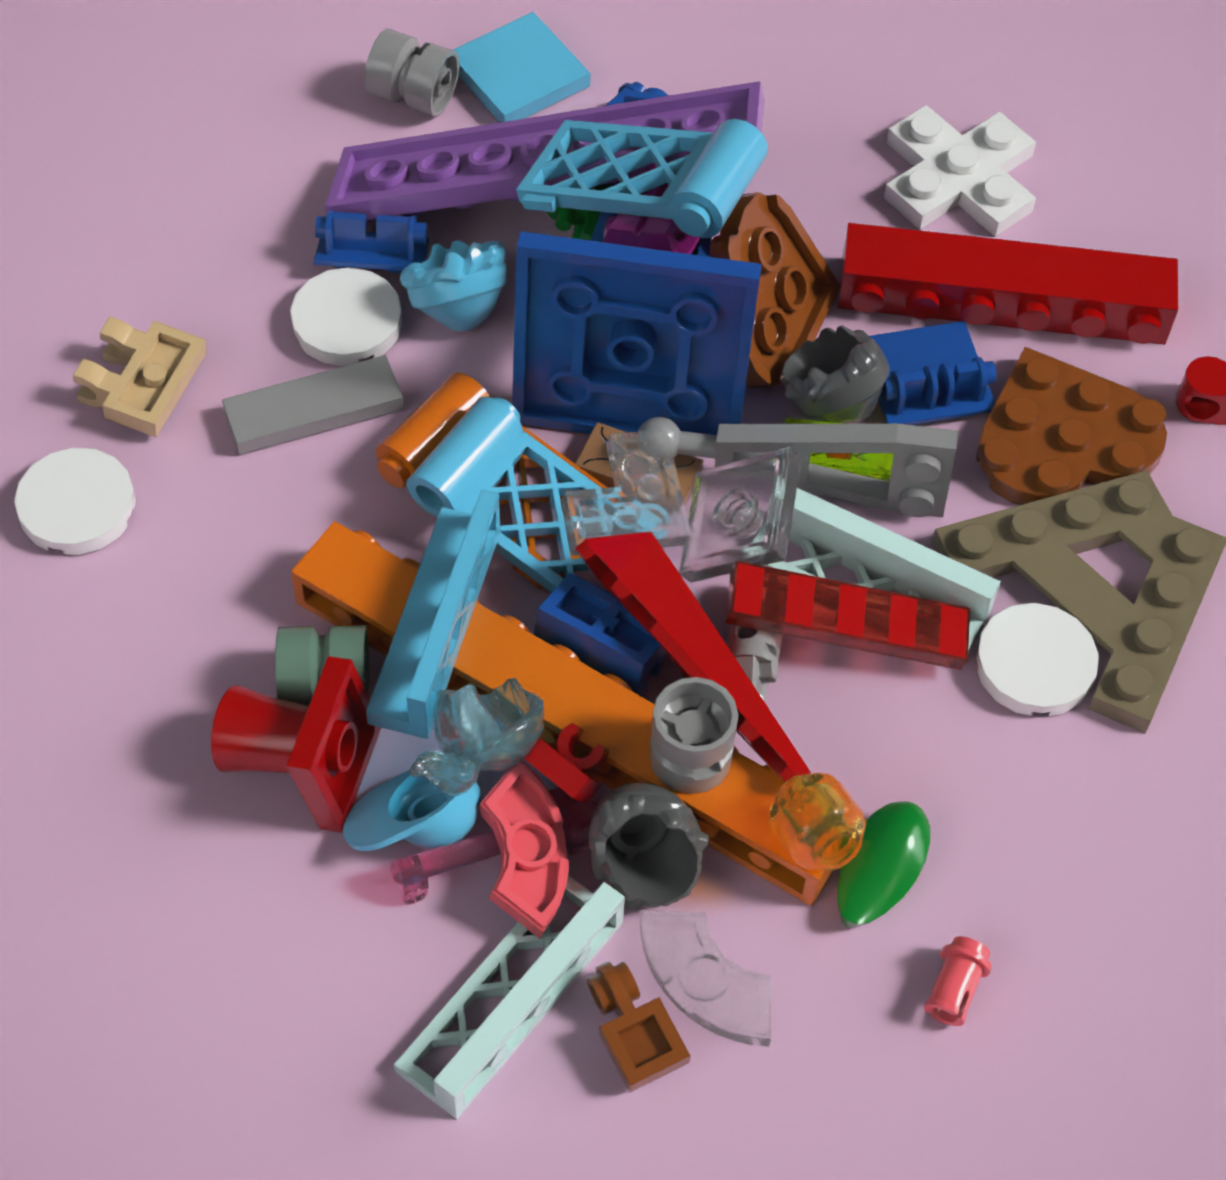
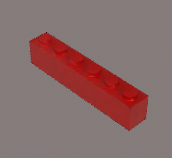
(1008, 283)

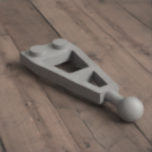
(918, 470)

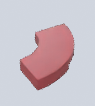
(530, 845)

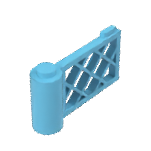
(700, 187)
(477, 457)

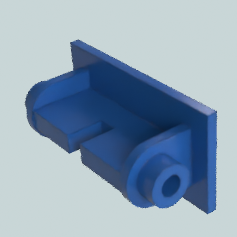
(348, 244)

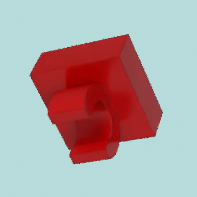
(565, 768)

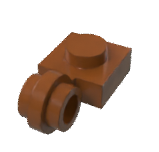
(641, 1039)

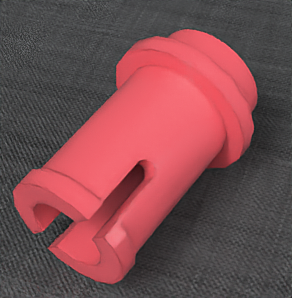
(957, 981)

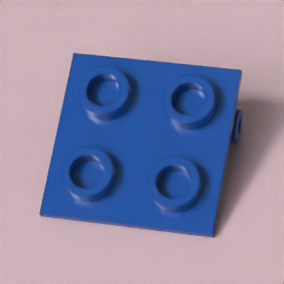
(934, 375)

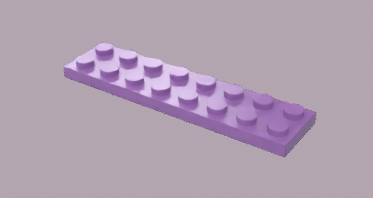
(492, 159)

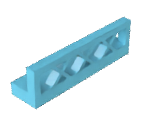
(435, 618)

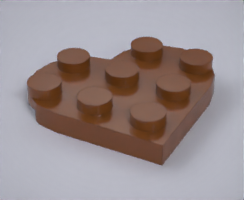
(793, 283)
(1066, 430)

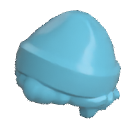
(457, 283)

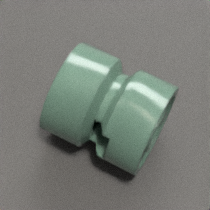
(303, 653)

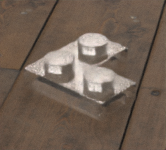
(643, 499)

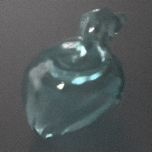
(479, 734)

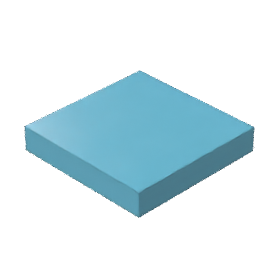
(520, 69)

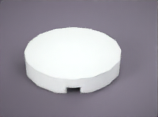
(346, 316)
(75, 500)
(1036, 659)

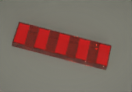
(848, 615)

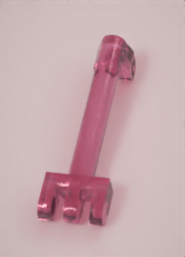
(414, 870)

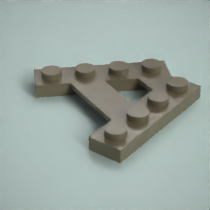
(1043, 546)

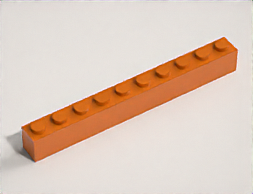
(359, 583)

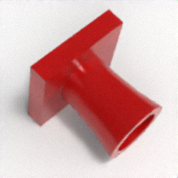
(318, 743)

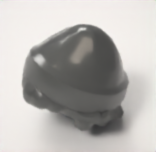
(836, 375)
(646, 845)

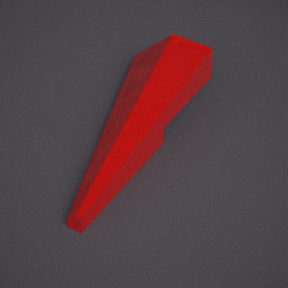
(657, 596)

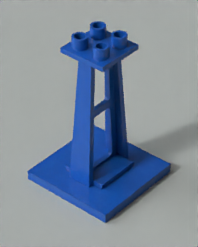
(629, 332)

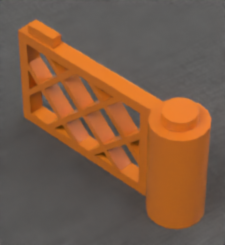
(428, 425)

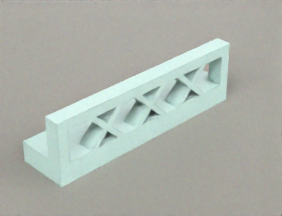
(885, 558)
(523, 1001)

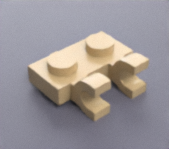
(154, 376)

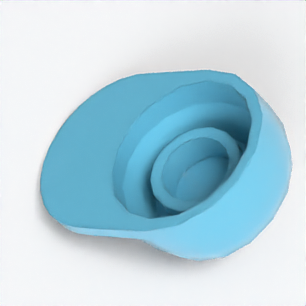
(410, 811)

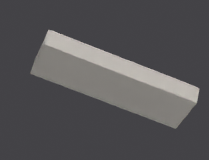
(312, 404)

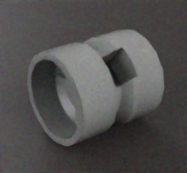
(404, 70)
(693, 735)

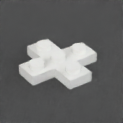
(960, 170)

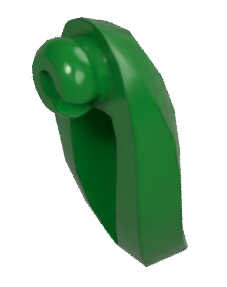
(886, 865)

